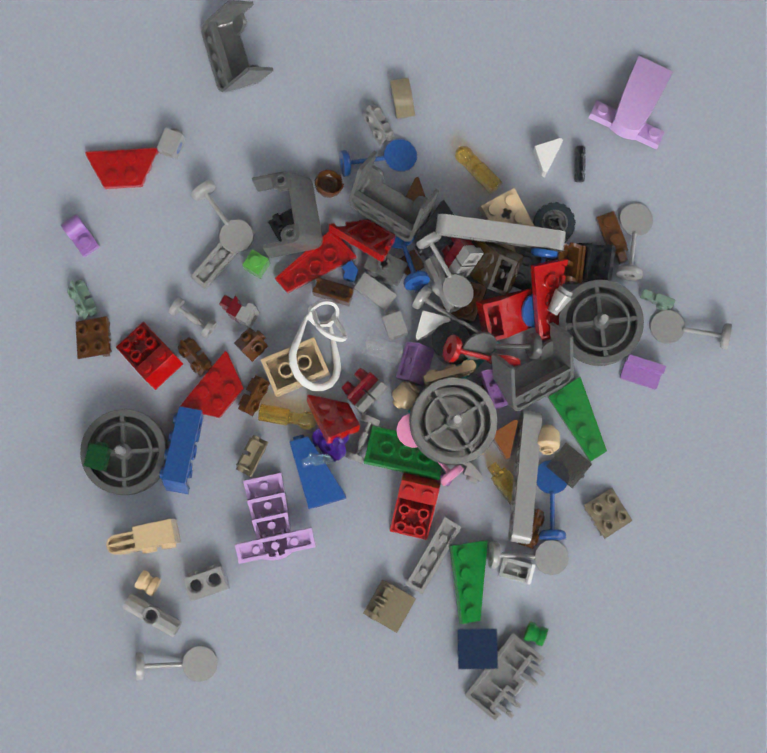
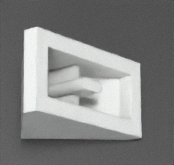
(545, 154)
(429, 323)
(517, 570)

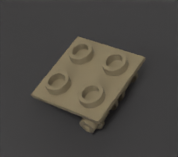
(607, 513)
(389, 606)

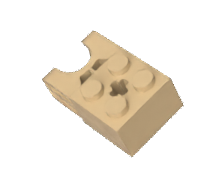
(513, 205)
(146, 538)

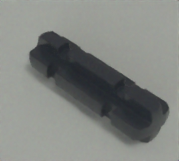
(579, 176)

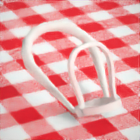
(333, 338)

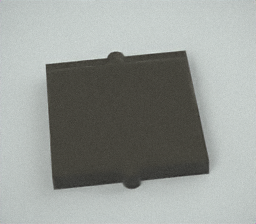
(569, 465)

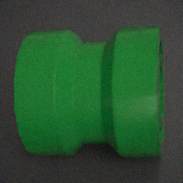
(535, 633)

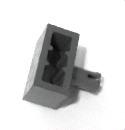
(389, 270)

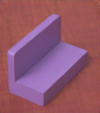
(415, 363)
(642, 371)

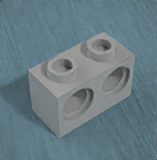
(207, 587)

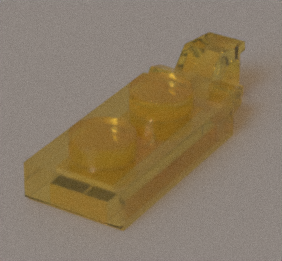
(502, 480)

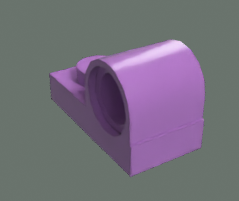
(80, 235)

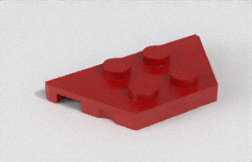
(122, 167)
(366, 236)
(216, 389)
(333, 417)

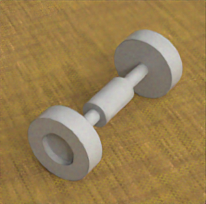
(177, 306)
(362, 439)

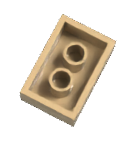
(308, 360)

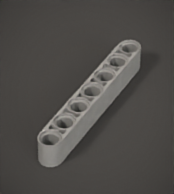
(500, 232)
(525, 477)

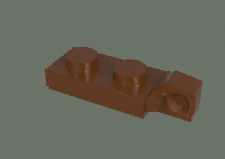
(613, 235)

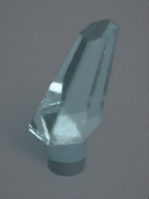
(316, 459)

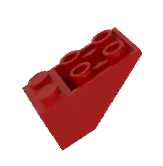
(503, 314)
(149, 355)
(415, 506)

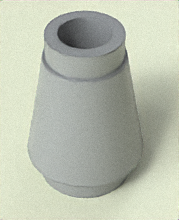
(559, 300)

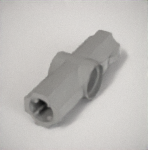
(437, 277)
(163, 620)

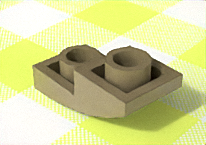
(402, 98)

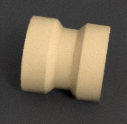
(147, 583)

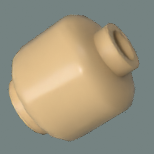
(405, 395)
(549, 439)

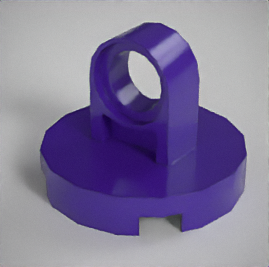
(335, 449)

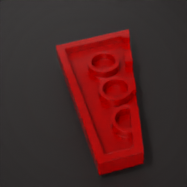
(315, 263)
(545, 279)

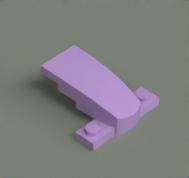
(636, 104)
(271, 522)

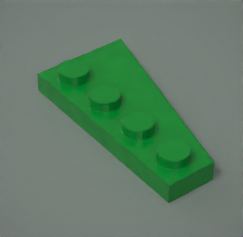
(577, 414)
(469, 573)

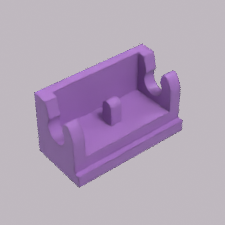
(492, 388)

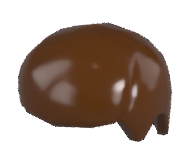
(328, 183)

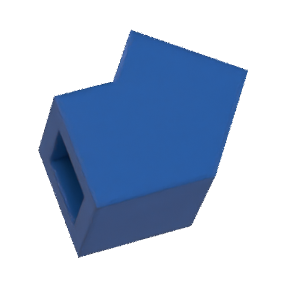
(350, 272)

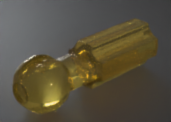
(478, 169)
(284, 416)

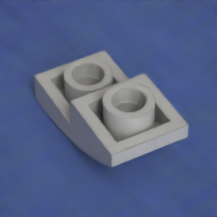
(374, 291)
(472, 473)

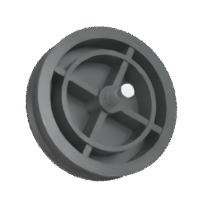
(603, 322)
(453, 421)
(136, 451)

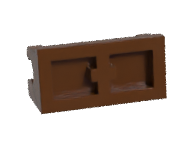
(576, 255)
(334, 291)

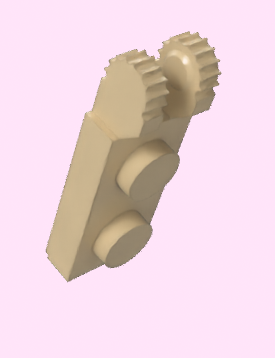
(450, 371)

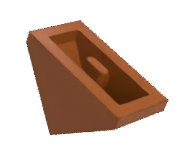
(505, 437)

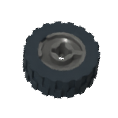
(558, 213)

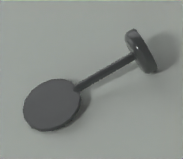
(486, 343)

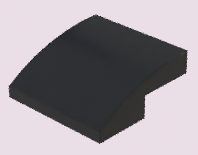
(598, 262)

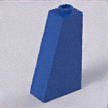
(317, 481)

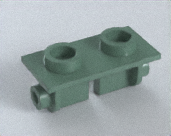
(77, 293)

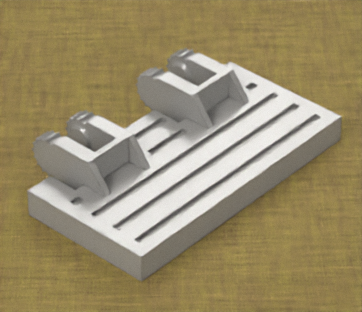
(495, 683)

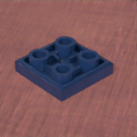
(477, 649)

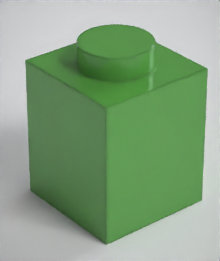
(256, 264)

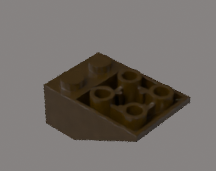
(496, 267)

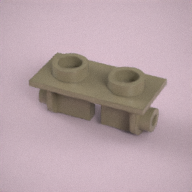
(248, 463)

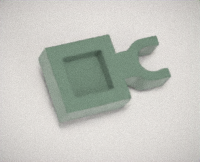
(661, 301)

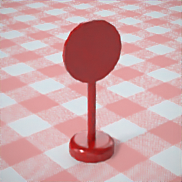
(453, 349)

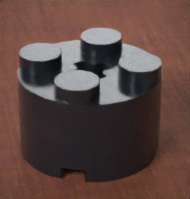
(442, 333)

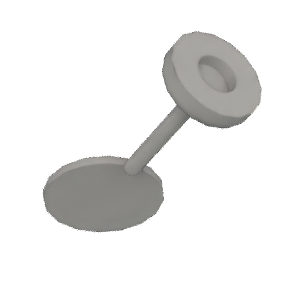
(636, 221)
(235, 234)
(455, 287)
(422, 298)
(670, 327)
(549, 556)
(198, 664)

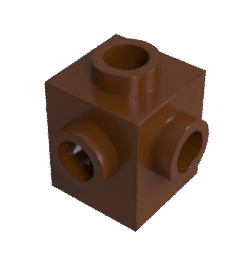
(251, 343)

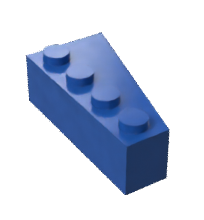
(181, 450)

